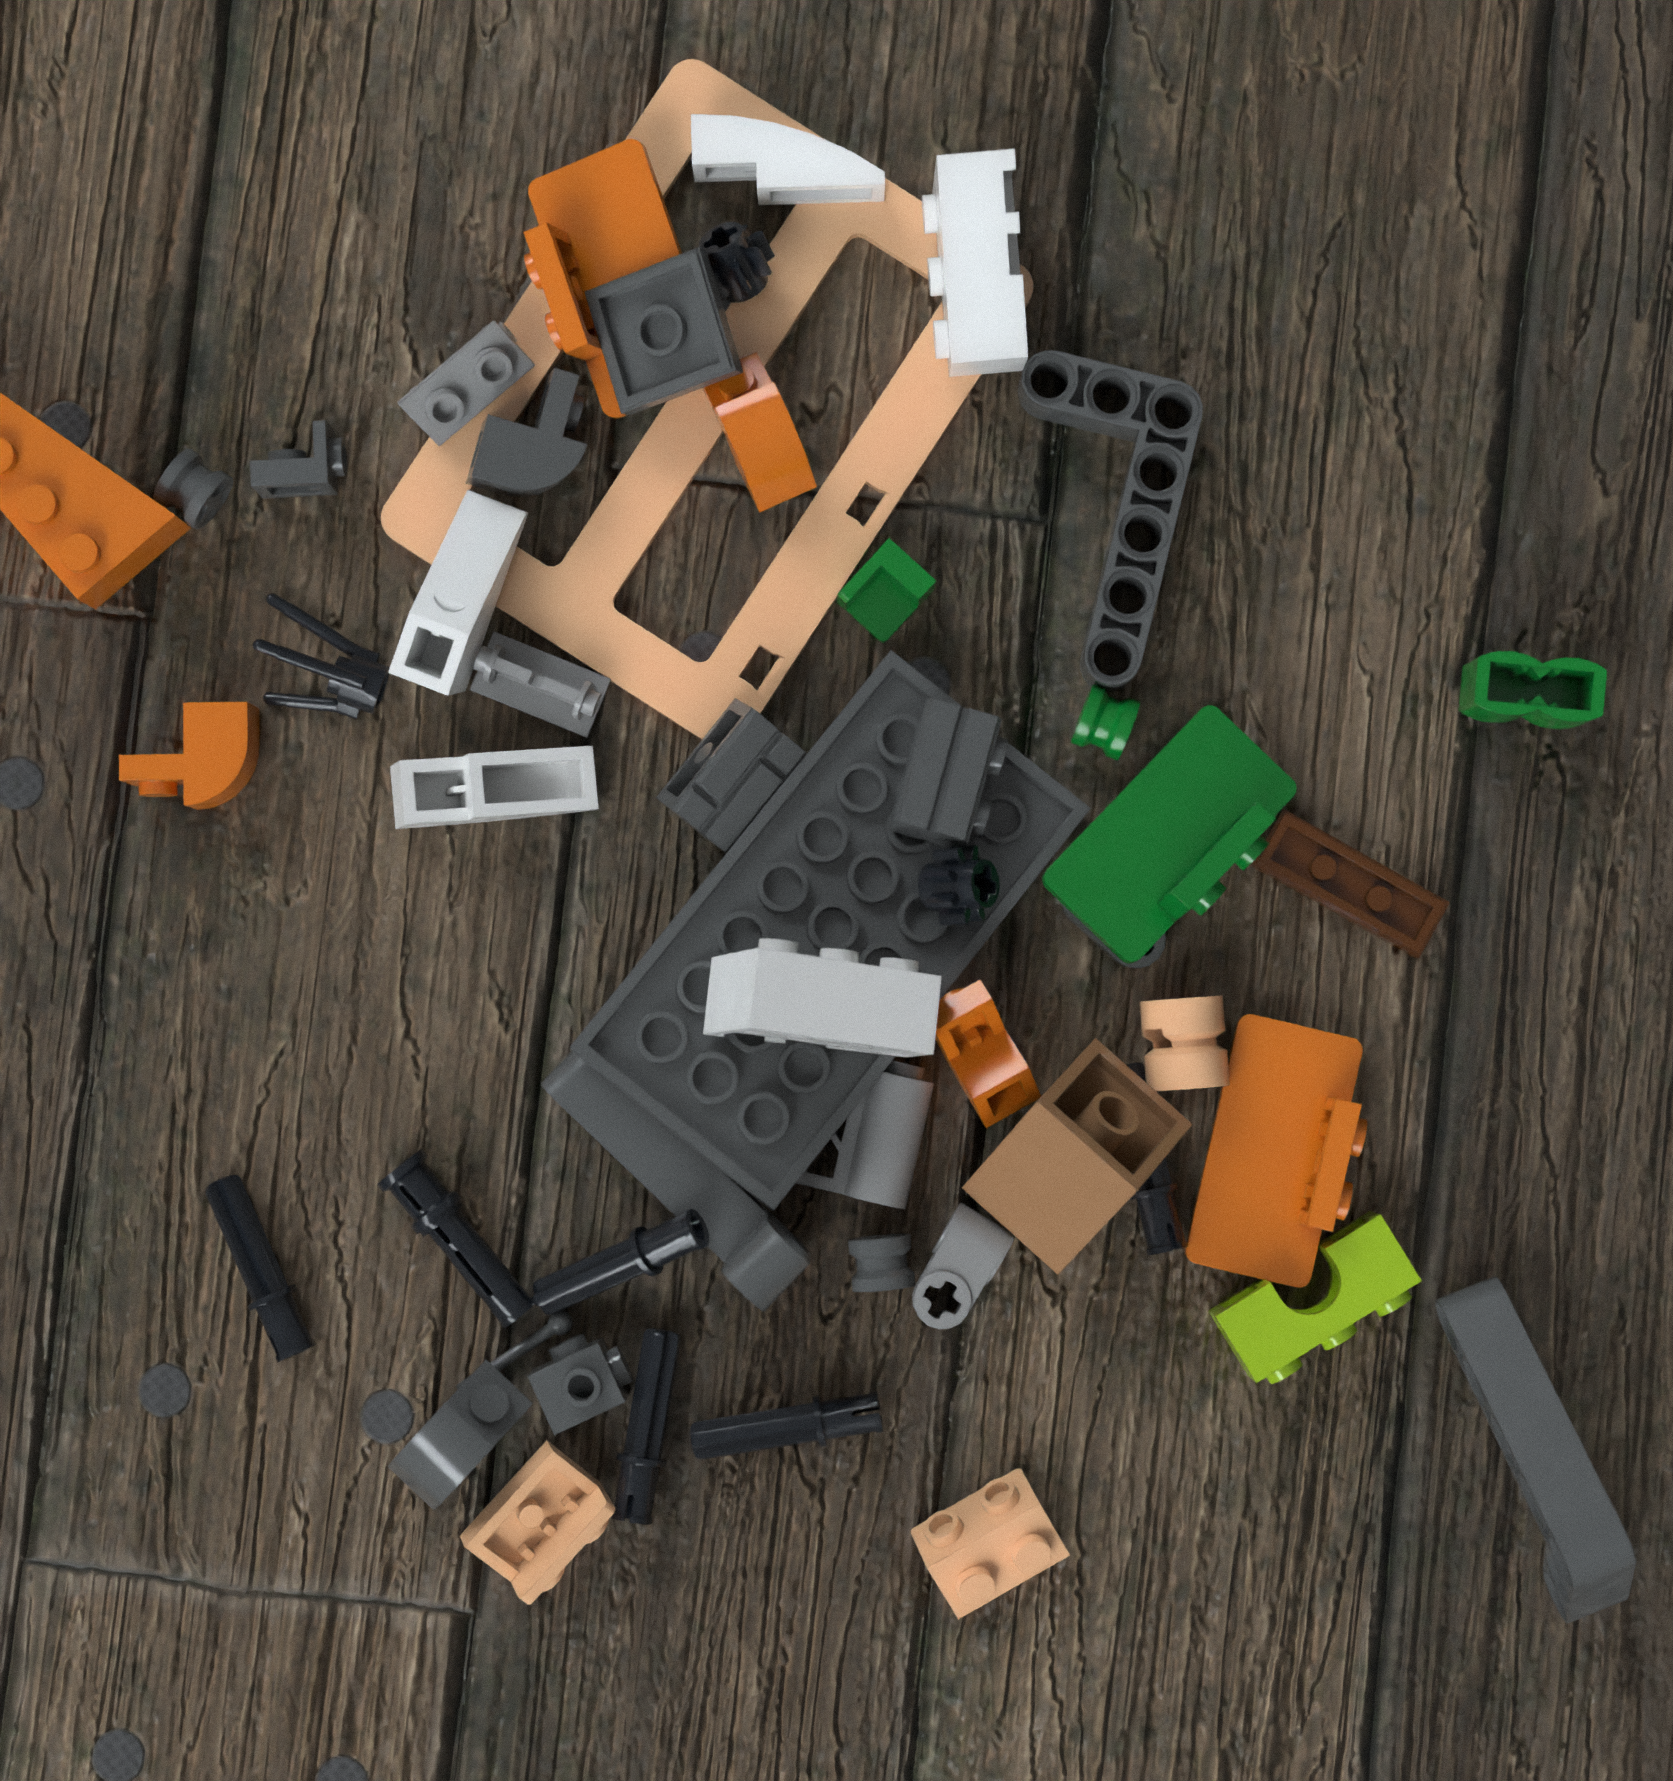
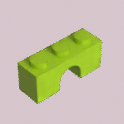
(1366, 1276)

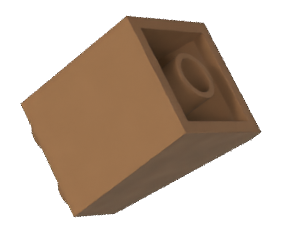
(1077, 1156)

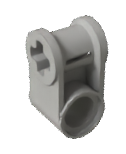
(966, 1257)

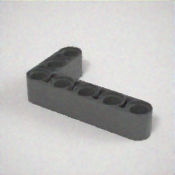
(1137, 502)
(753, 1244)
(1586, 1548)

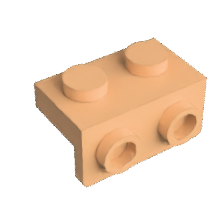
(539, 1522)
(988, 1543)

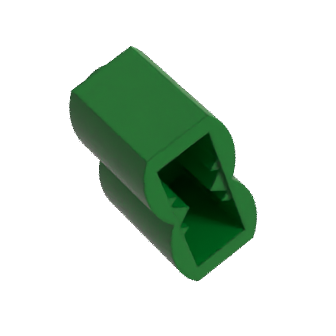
(1548, 694)

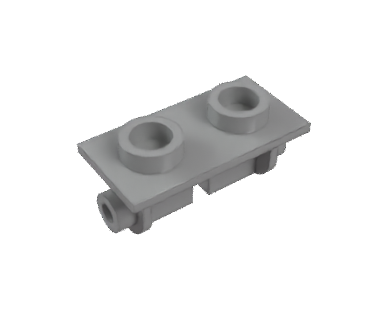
(466, 382)
(539, 684)

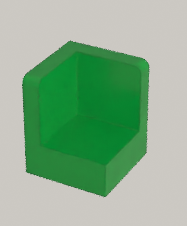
(886, 591)

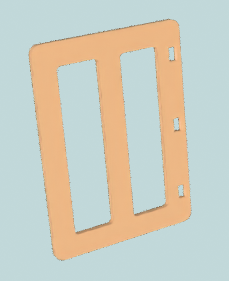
(576, 598)

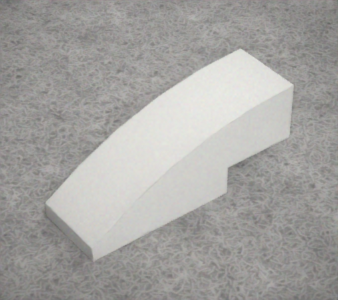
(784, 161)
(493, 786)

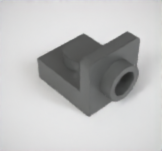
(294, 475)

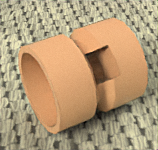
(1184, 1043)

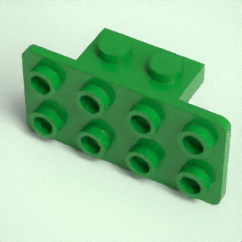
(1171, 836)

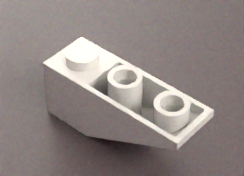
(459, 596)

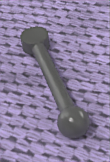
(558, 1324)

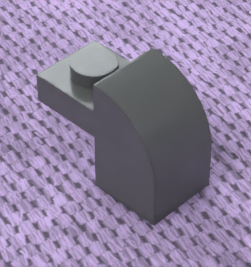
(528, 459)
(460, 1435)

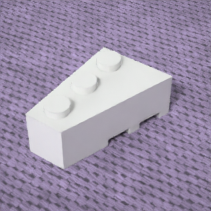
(976, 263)
(823, 999)

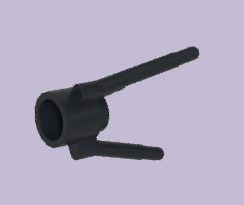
(356, 680)

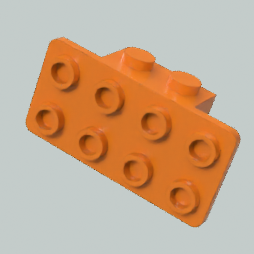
(594, 227)
(1278, 1151)

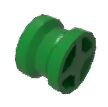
(1105, 722)

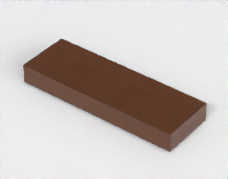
(1350, 884)

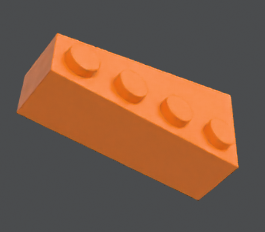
(76, 510)

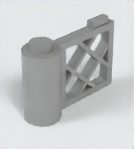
(881, 1140)

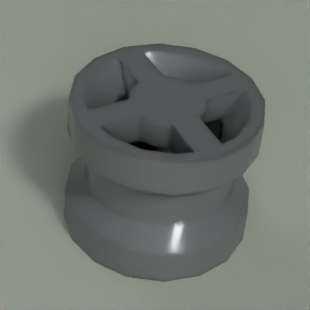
(193, 489)
(881, 1262)

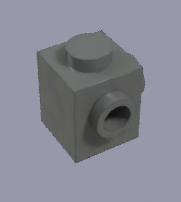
(580, 1381)

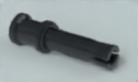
(438, 1214)

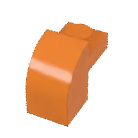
(761, 435)
(215, 760)
(983, 1054)

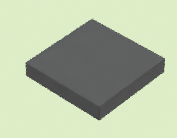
(663, 331)

